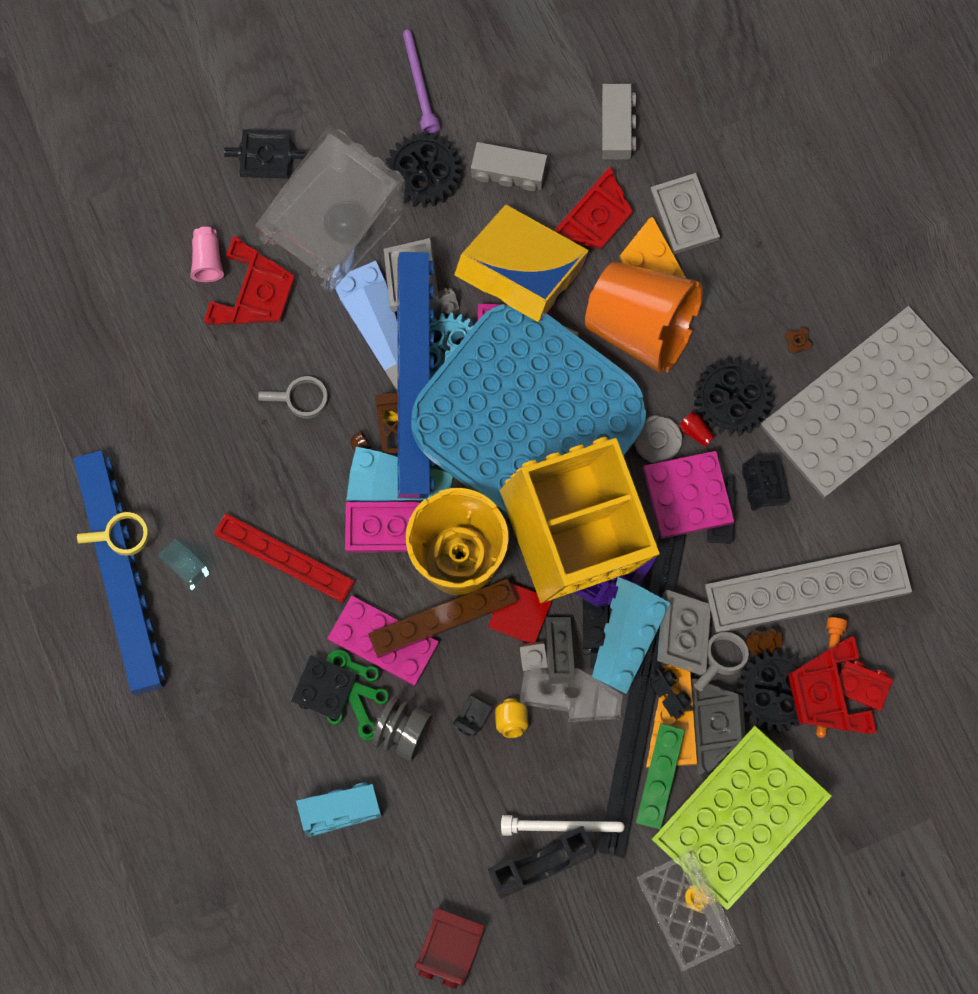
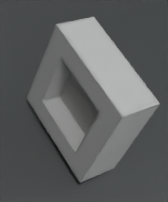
(533, 655)

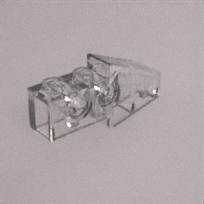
(593, 703)

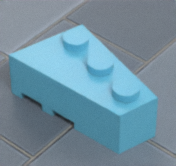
(338, 809)

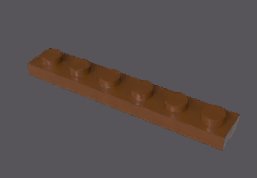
(442, 618)

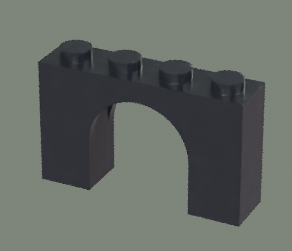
(567, 852)

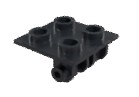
(323, 687)

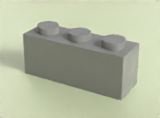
(618, 121)
(508, 166)

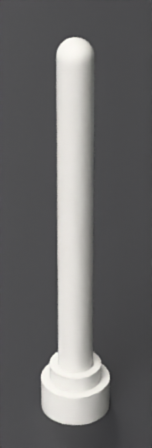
(513, 825)

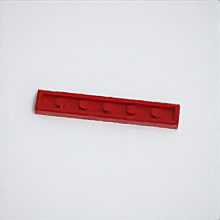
(284, 558)

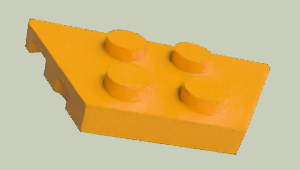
(651, 251)

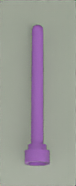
(428, 123)

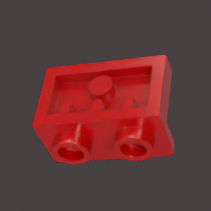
(864, 685)

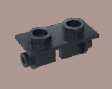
(667, 683)

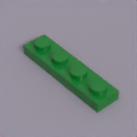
(660, 776)

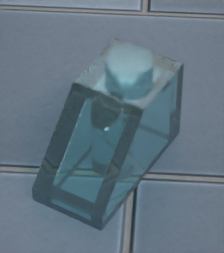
(183, 563)

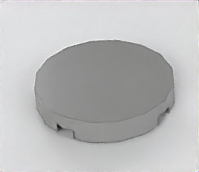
(658, 440)

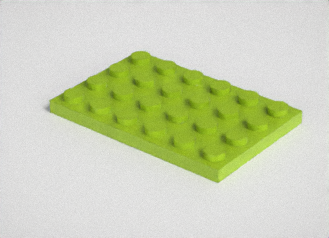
(743, 815)

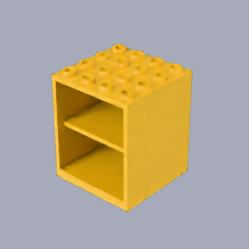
(578, 519)

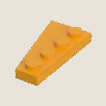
(687, 752)

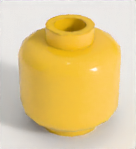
(511, 718)

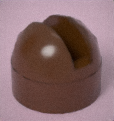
(359, 440)

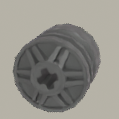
(401, 728)

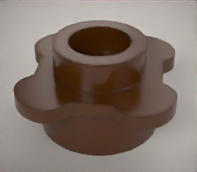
(795, 347)

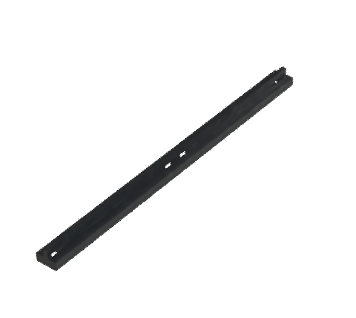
(638, 710)

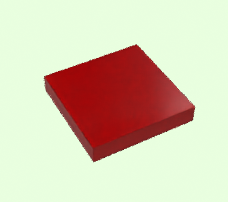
(521, 620)

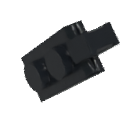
(593, 629)

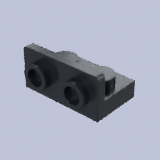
(764, 482)

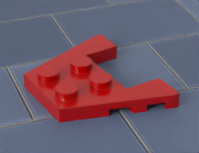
(262, 292)
(820, 694)

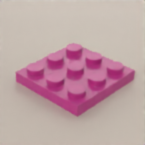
(688, 494)

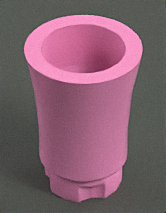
(206, 256)

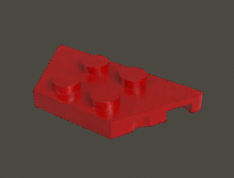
(597, 214)

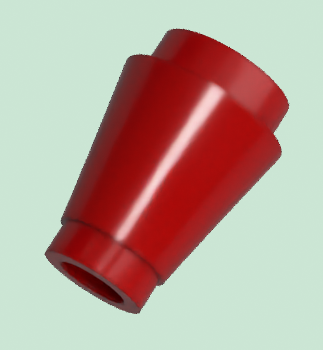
(696, 429)

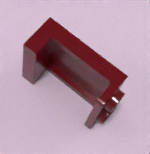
(449, 948)

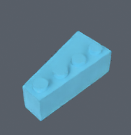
(628, 634)

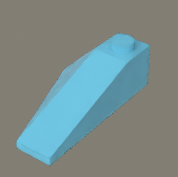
(375, 478)

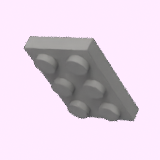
(684, 213)
(391, 255)
(684, 633)

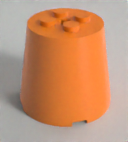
(644, 313)

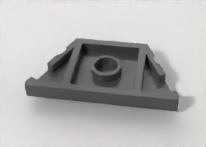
(717, 725)

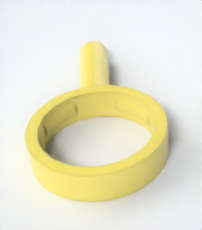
(105, 535)

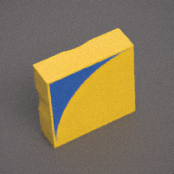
(521, 262)

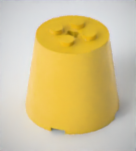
(456, 523)

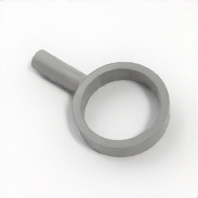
(285, 397)
(714, 667)

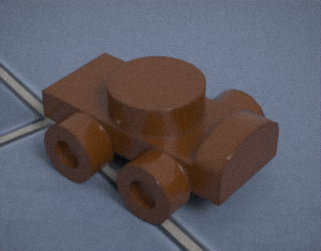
(764, 640)

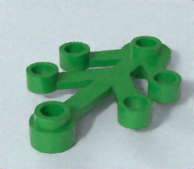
(358, 689)

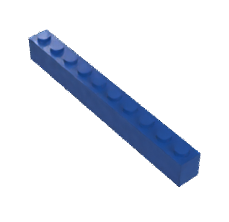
(412, 368)
(119, 576)

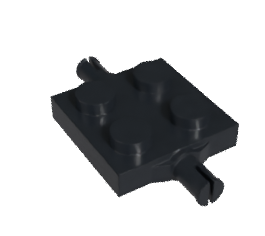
(265, 153)

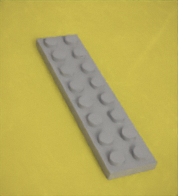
(808, 589)

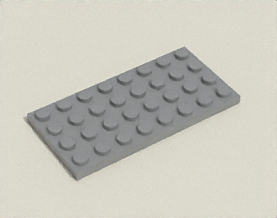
(866, 402)

